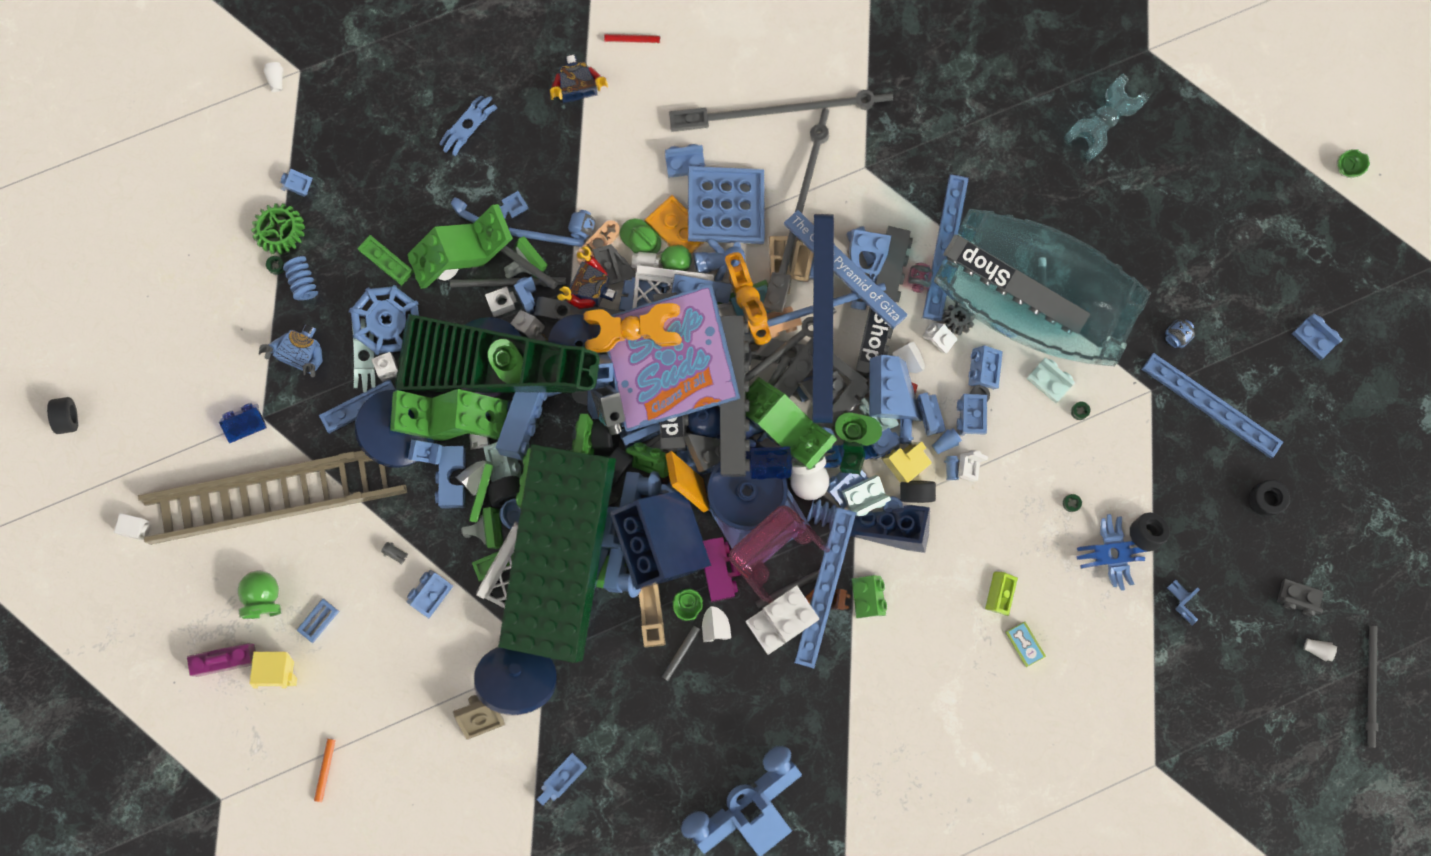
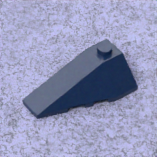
(899, 528)

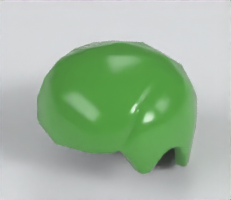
(1353, 163)
(676, 258)
(687, 604)

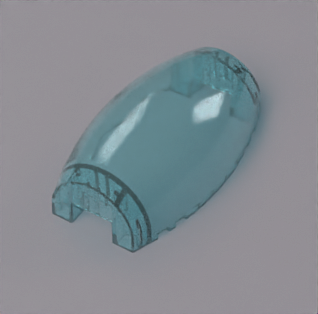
(1062, 266)

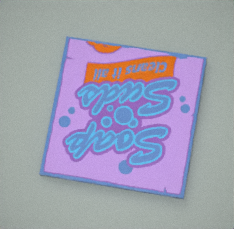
(676, 379)

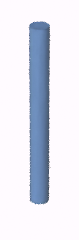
(547, 237)

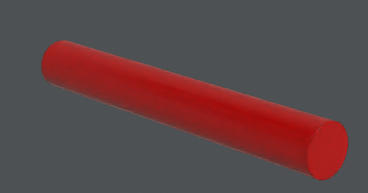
(631, 38)

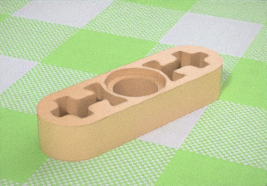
(597, 235)

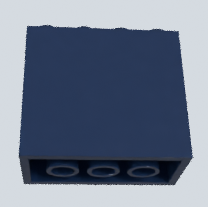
(660, 539)

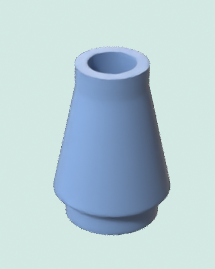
(947, 441)

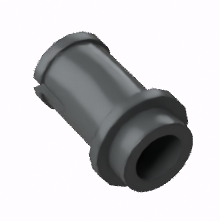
(394, 552)

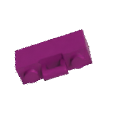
(718, 579)
(221, 660)

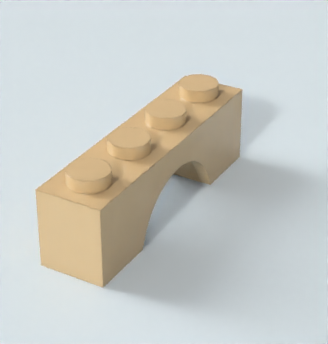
(651, 617)

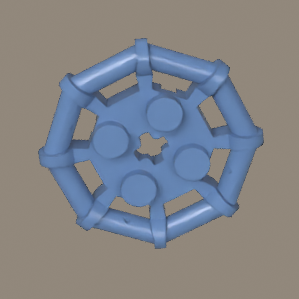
(374, 321)

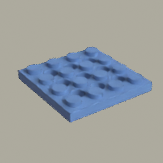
(734, 177)

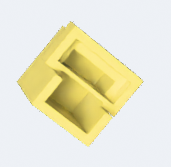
(908, 462)
(272, 670)

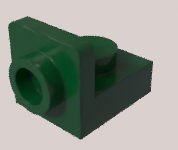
(852, 458)

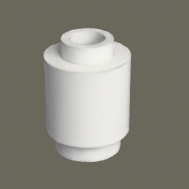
(645, 259)

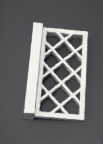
(658, 275)
(497, 567)

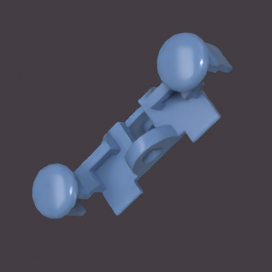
(634, 487)
(765, 829)

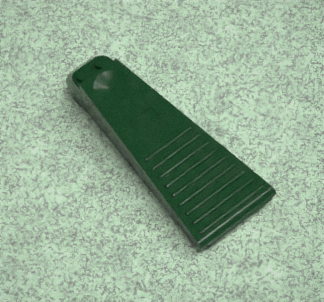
(455, 356)

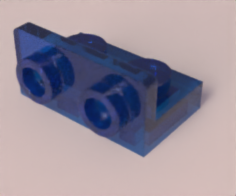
(242, 423)
(770, 462)

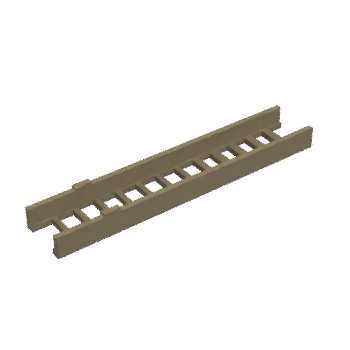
(264, 476)

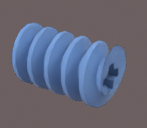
(299, 279)
(822, 513)

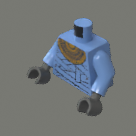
(296, 350)

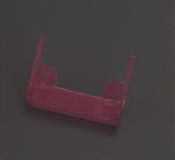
(765, 541)

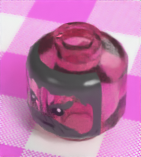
(919, 277)

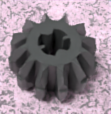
(954, 323)

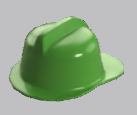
(640, 236)
(505, 361)
(858, 428)

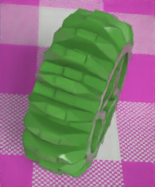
(293, 224)

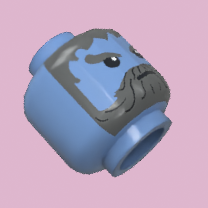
(581, 224)
(1180, 333)

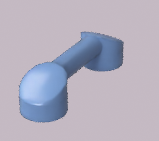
(459, 207)

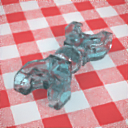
(1106, 117)

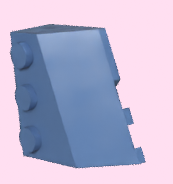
(891, 389)

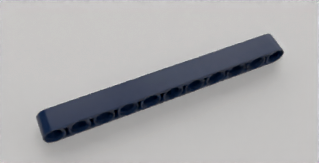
(823, 318)

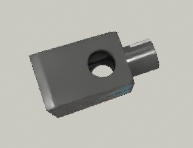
(609, 408)

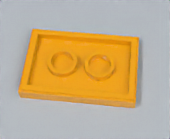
(671, 224)
(687, 481)

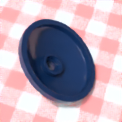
(572, 329)

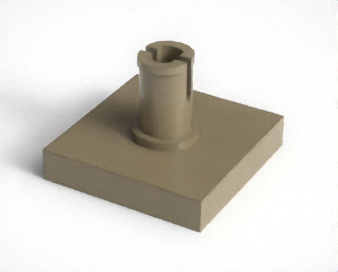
(477, 718)

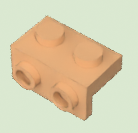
(789, 326)

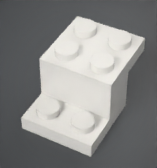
(782, 620)

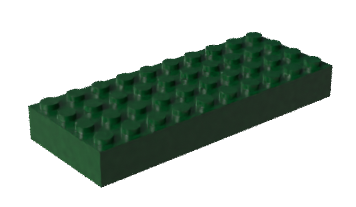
(557, 553)

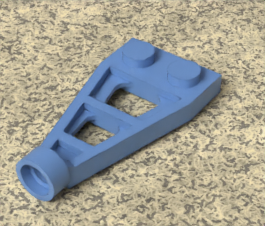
(869, 242)

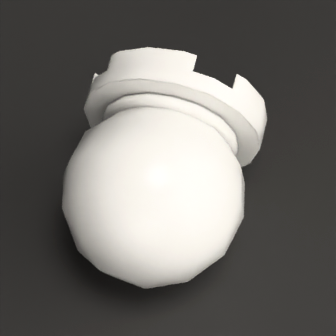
(809, 483)

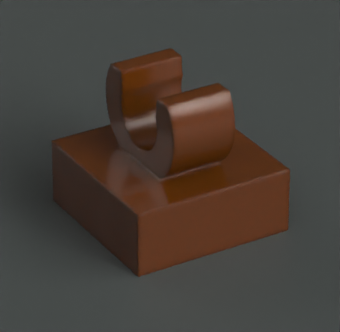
(838, 601)

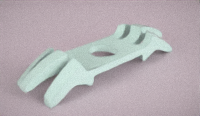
(363, 367)

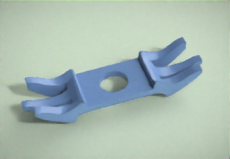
(461, 133)
(1110, 537)

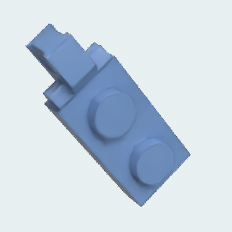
(561, 779)

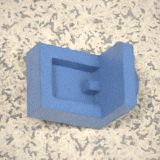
(886, 443)
(425, 452)

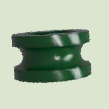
(272, 259)
(1078, 405)
(1071, 508)

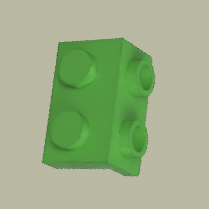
(648, 459)
(869, 596)

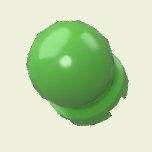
(258, 593)

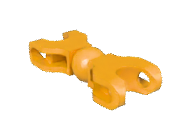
(748, 298)
(632, 327)

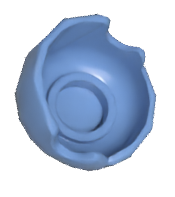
(510, 513)

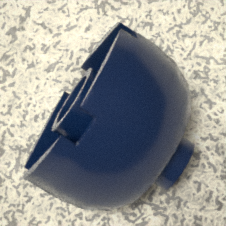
(705, 422)

